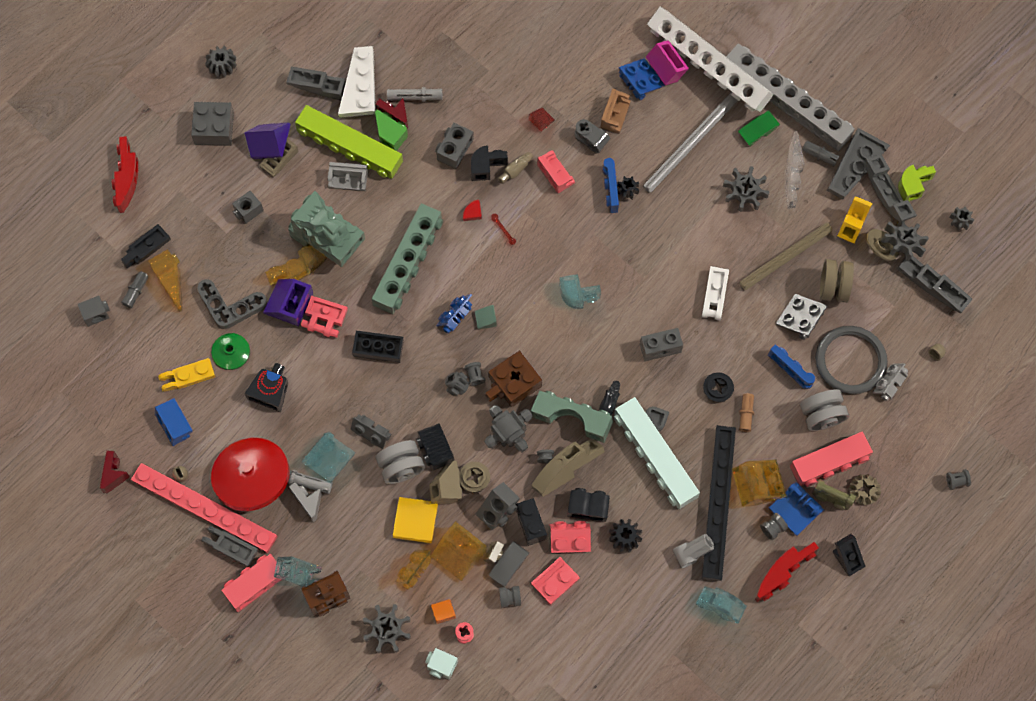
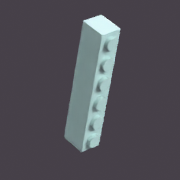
(656, 453)

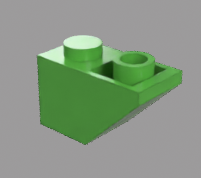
(390, 132)

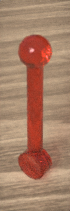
(494, 217)

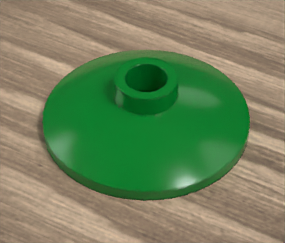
(233, 359)

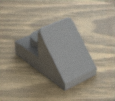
(310, 503)

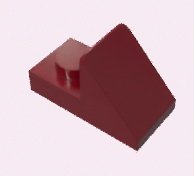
(397, 113)
(111, 477)

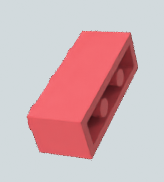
(251, 583)

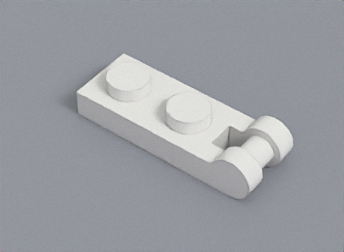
(715, 292)

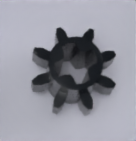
(628, 182)

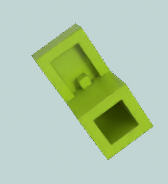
(911, 182)

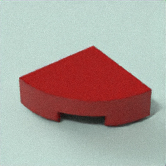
(472, 211)

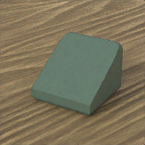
(486, 317)

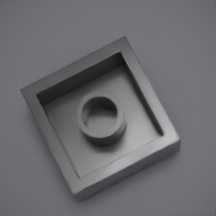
(212, 123)

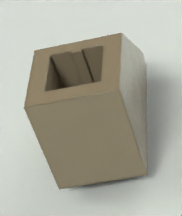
(446, 485)

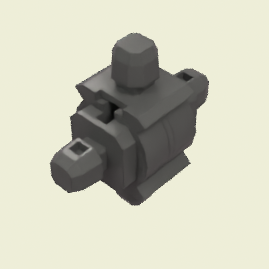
(508, 428)

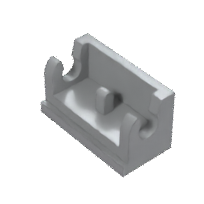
(347, 176)

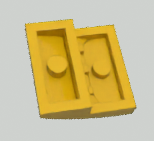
(415, 520)

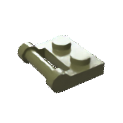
(838, 498)

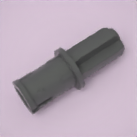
(820, 153)
(135, 289)

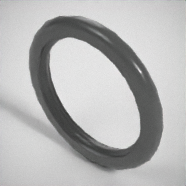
(851, 330)

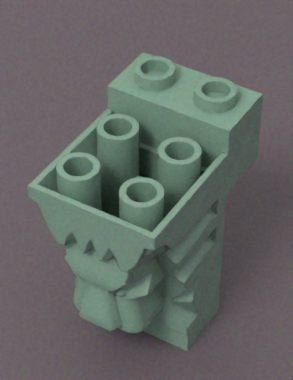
(324, 230)

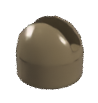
(937, 352)
(183, 470)

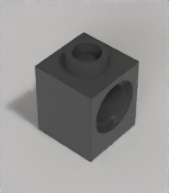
(247, 199)
(94, 310)

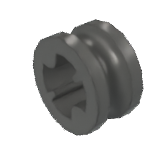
(545, 456)

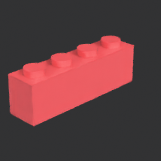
(831, 459)

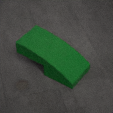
(759, 127)

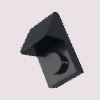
(849, 554)

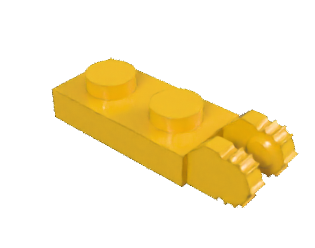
(188, 375)

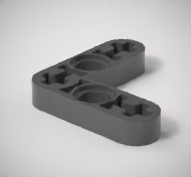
(230, 311)

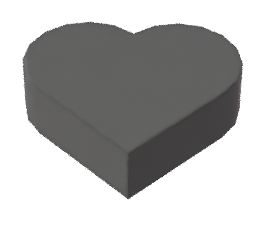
(658, 417)

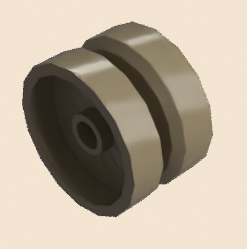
(836, 280)

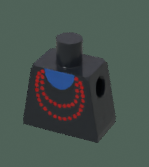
(269, 388)

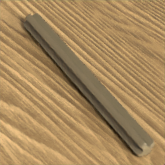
(785, 256)

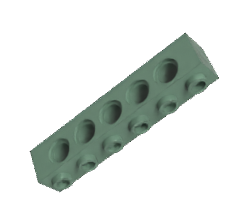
(424, 216)

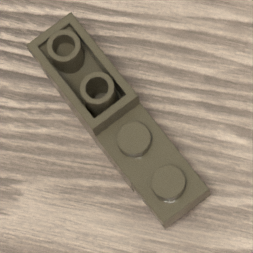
(561, 467)

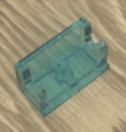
(296, 571)

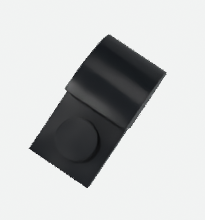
(483, 159)

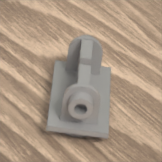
(895, 374)

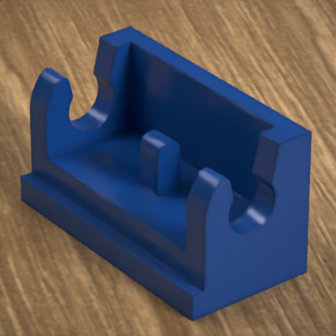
(173, 421)

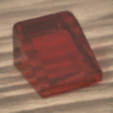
(541, 118)

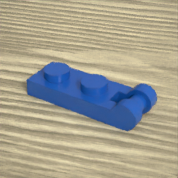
(611, 184)
(791, 367)

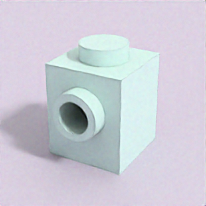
(441, 664)

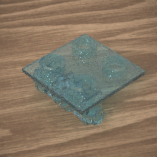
(328, 457)

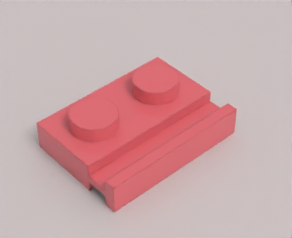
(555, 581)

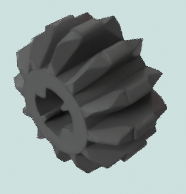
(221, 61)

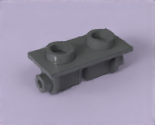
(363, 427)

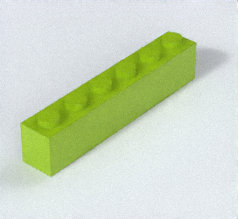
(348, 142)

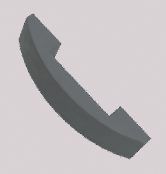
(886, 190)

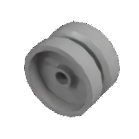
(824, 410)
(400, 462)

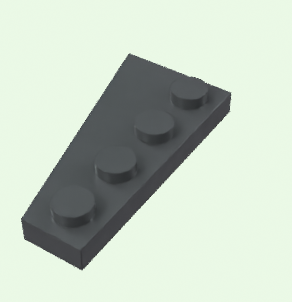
(853, 164)

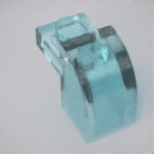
(574, 295)
(723, 603)

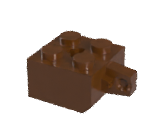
(513, 390)
(326, 594)

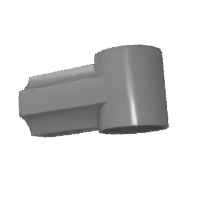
(689, 552)

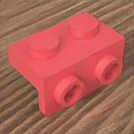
(570, 537)

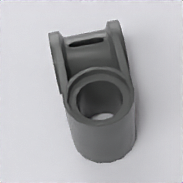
(592, 136)

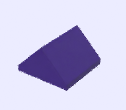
(267, 140)

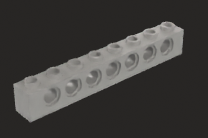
(791, 106)

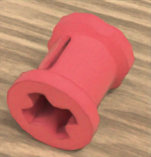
(461, 627)

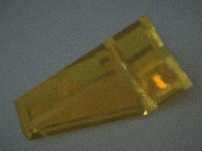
(168, 273)

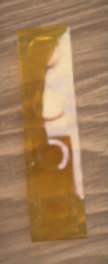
(297, 269)

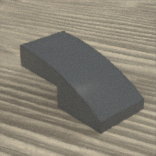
(509, 564)

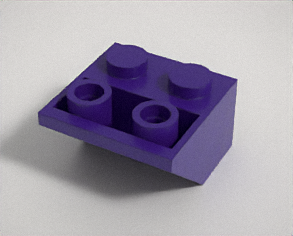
(289, 301)

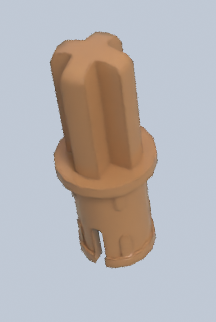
(746, 412)

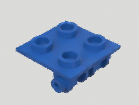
(640, 78)
(460, 308)
(797, 508)

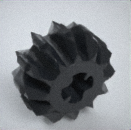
(625, 543)

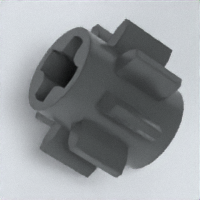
(961, 218)
(456, 383)

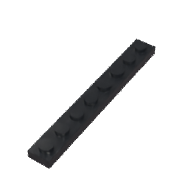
(719, 501)

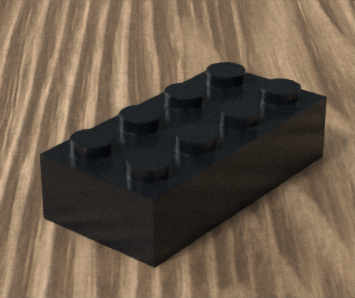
(378, 346)

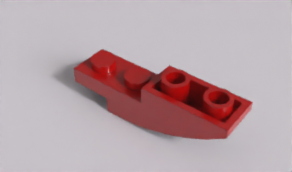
(127, 176)
(778, 574)

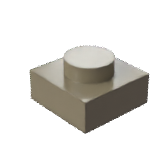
(493, 552)

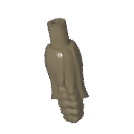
(514, 168)

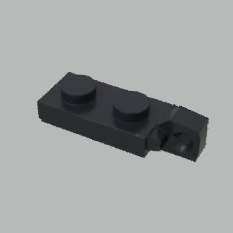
(145, 246)

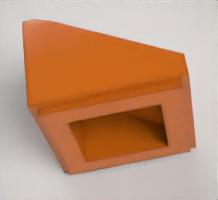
(443, 611)

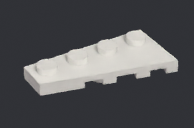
(359, 89)

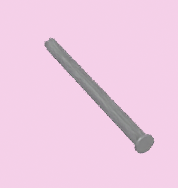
(689, 143)

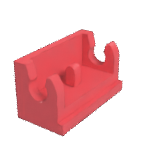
(555, 171)

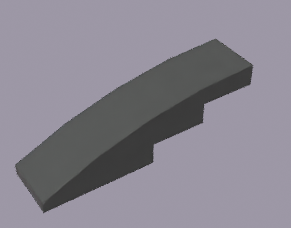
(316, 82)
(936, 285)

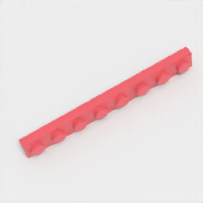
(204, 508)

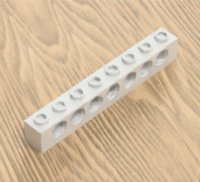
(760, 94)

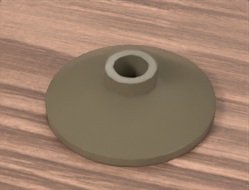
(880, 249)

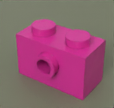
(667, 62)

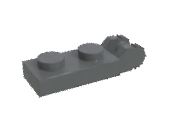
(231, 546)

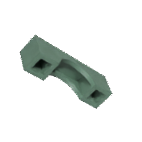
(550, 407)

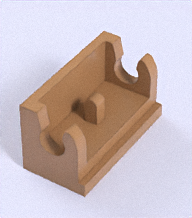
(615, 111)

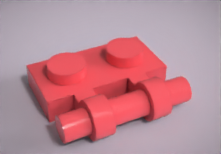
(326, 311)

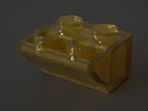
(759, 482)
(459, 551)

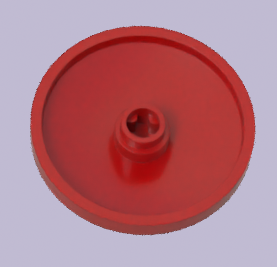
(250, 474)

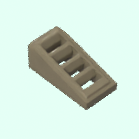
(293, 150)

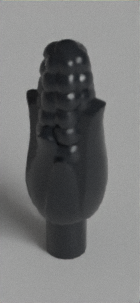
(610, 399)

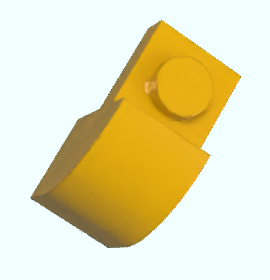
(854, 219)

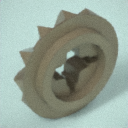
(479, 469)
(861, 496)

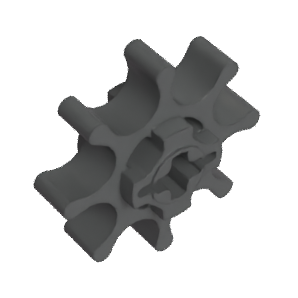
(753, 189)
(905, 239)
(378, 625)

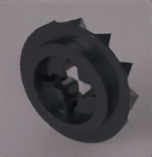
(722, 380)

